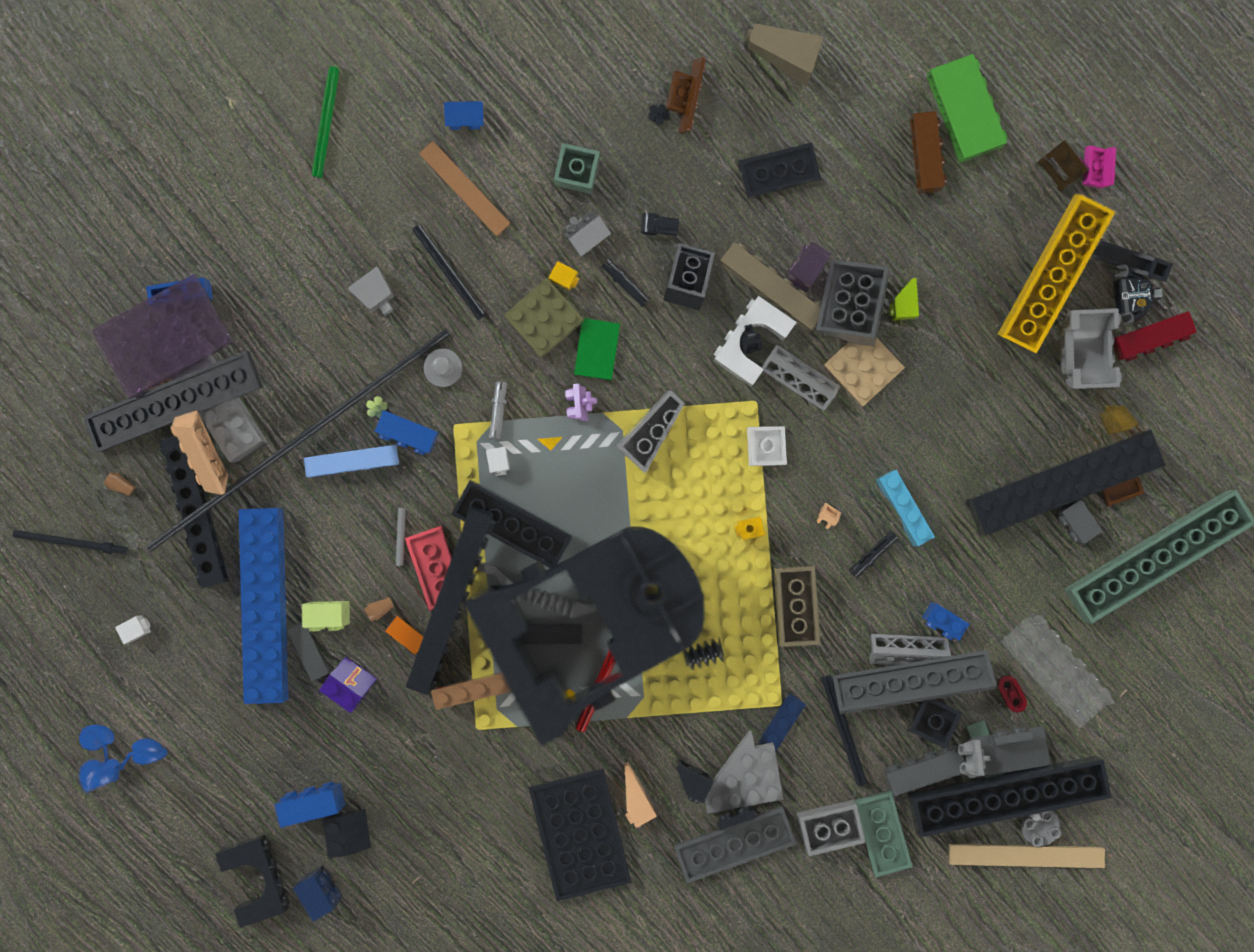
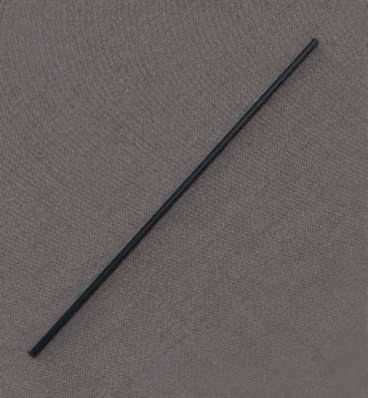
(298, 440)

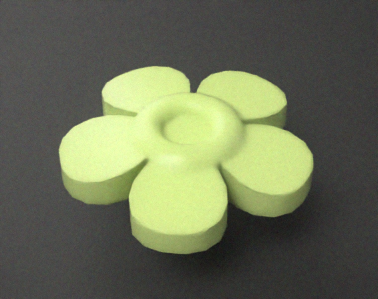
(376, 407)

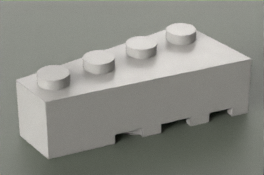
(648, 434)

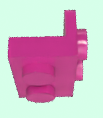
(1101, 166)

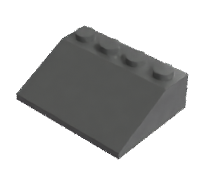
(853, 301)

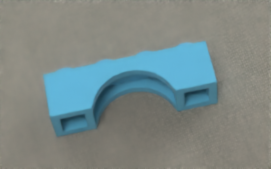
(910, 515)

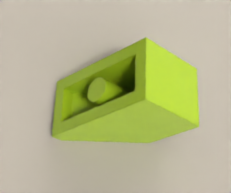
(905, 303)

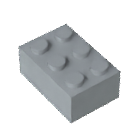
(831, 827)

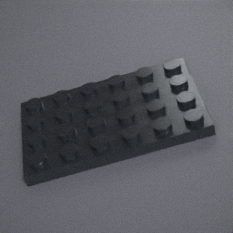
(580, 834)

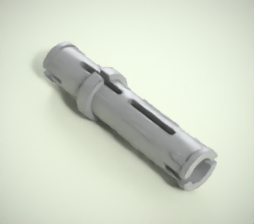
(498, 410)

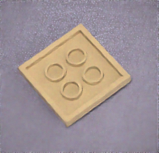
(863, 369)

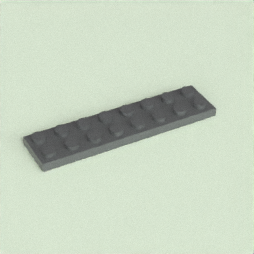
(914, 682)

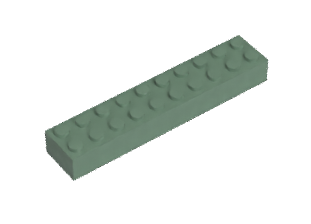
(1160, 556)

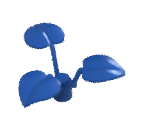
(97, 774)

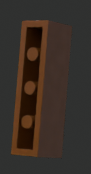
(927, 152)

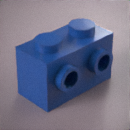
(463, 114)
(944, 620)

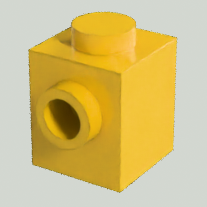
(749, 528)

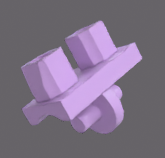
(582, 400)

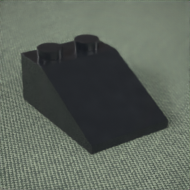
(689, 276)

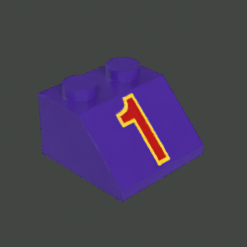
(348, 684)

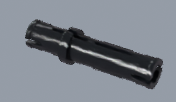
(620, 277)
(873, 554)

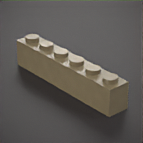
(771, 286)

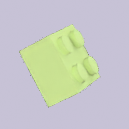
(325, 614)

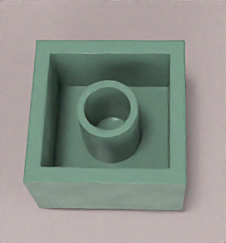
(577, 168)

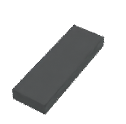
(308, 651)

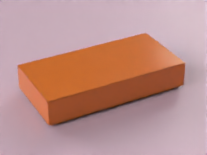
(405, 634)

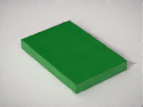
(597, 349)

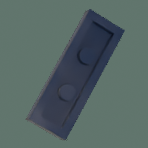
(782, 721)

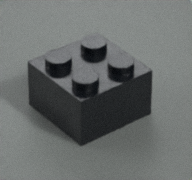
(934, 722)

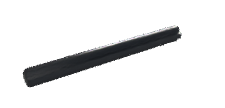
(449, 272)
(844, 732)

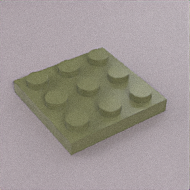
(544, 317)

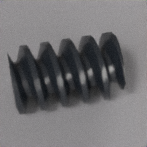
(704, 654)

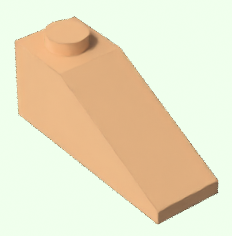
(638, 804)

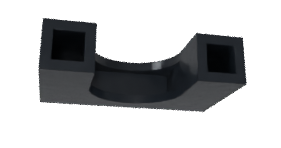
(257, 854)

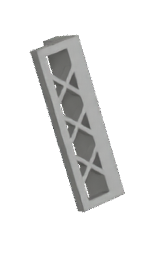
(790, 364)
(894, 655)

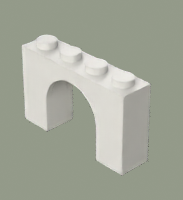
(759, 314)

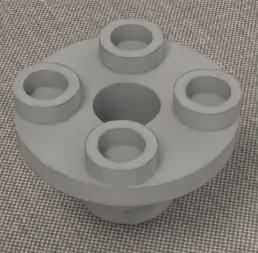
(443, 368)

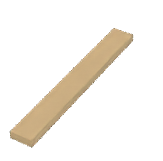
(1026, 855)

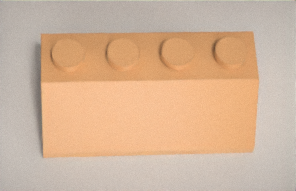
(200, 452)

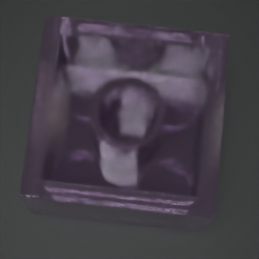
(811, 261)

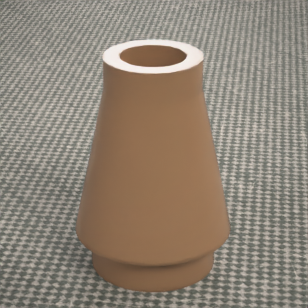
(119, 484)
(378, 609)

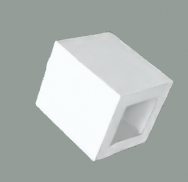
(498, 461)
(133, 629)

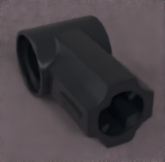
(654, 224)

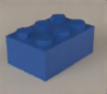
(310, 804)

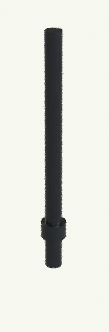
(106, 547)

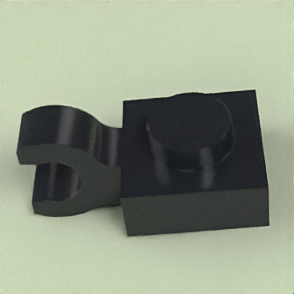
(752, 341)

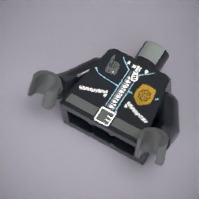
(1133, 295)

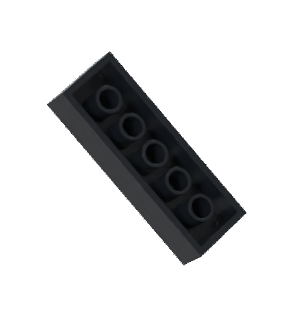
(515, 525)

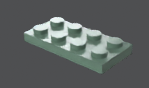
(883, 834)

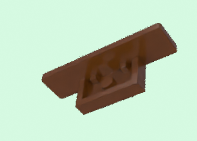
(684, 94)

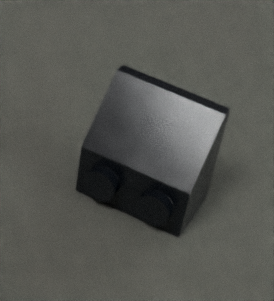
(694, 781)
(346, 833)

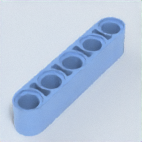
(351, 461)

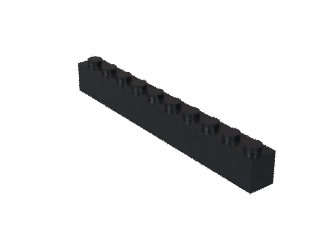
(450, 599)

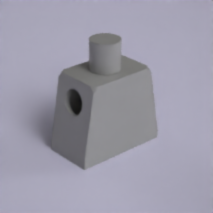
(373, 291)

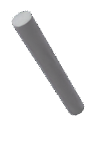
(400, 537)

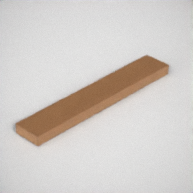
(464, 189)

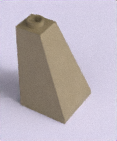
(786, 49)

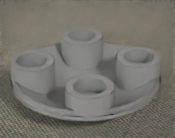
(1041, 828)

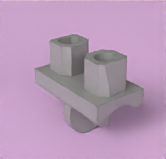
(975, 759)

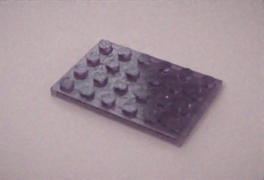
(162, 336)

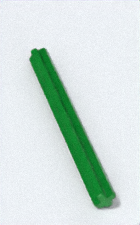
(325, 122)

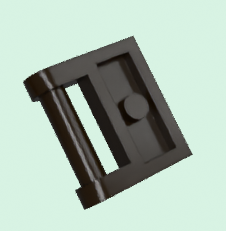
(1068, 161)

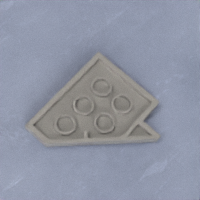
(746, 778)

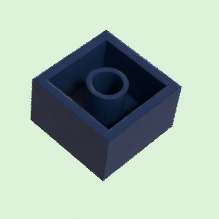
(318, 893)

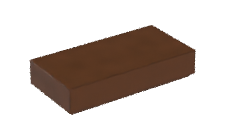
(1122, 491)

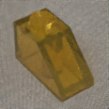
(1117, 419)

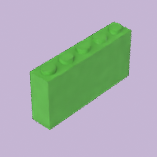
(966, 108)

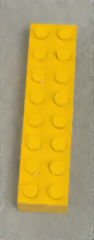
(1056, 272)

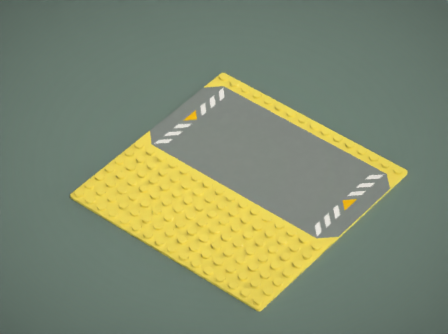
(592, 490)

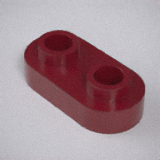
(1012, 692)

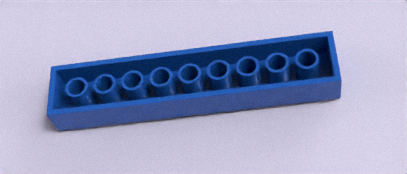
(263, 605)

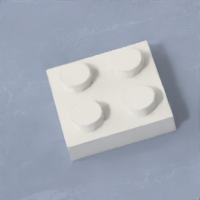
(766, 446)

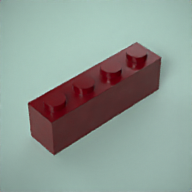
(1153, 336)

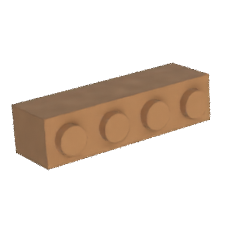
(469, 690)

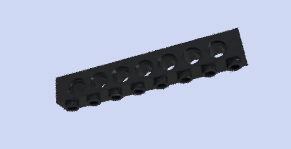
(208, 536)

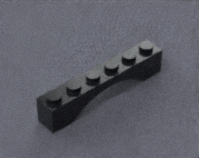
(1135, 261)

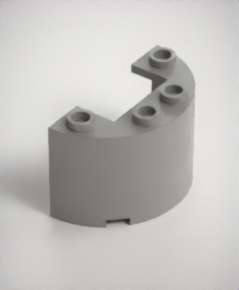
(1087, 348)

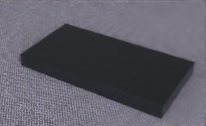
(779, 170)

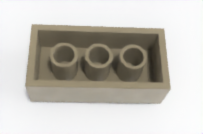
(796, 606)

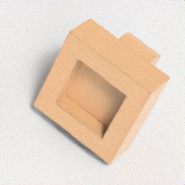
(829, 514)

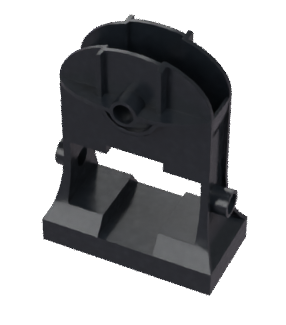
(641, 625)

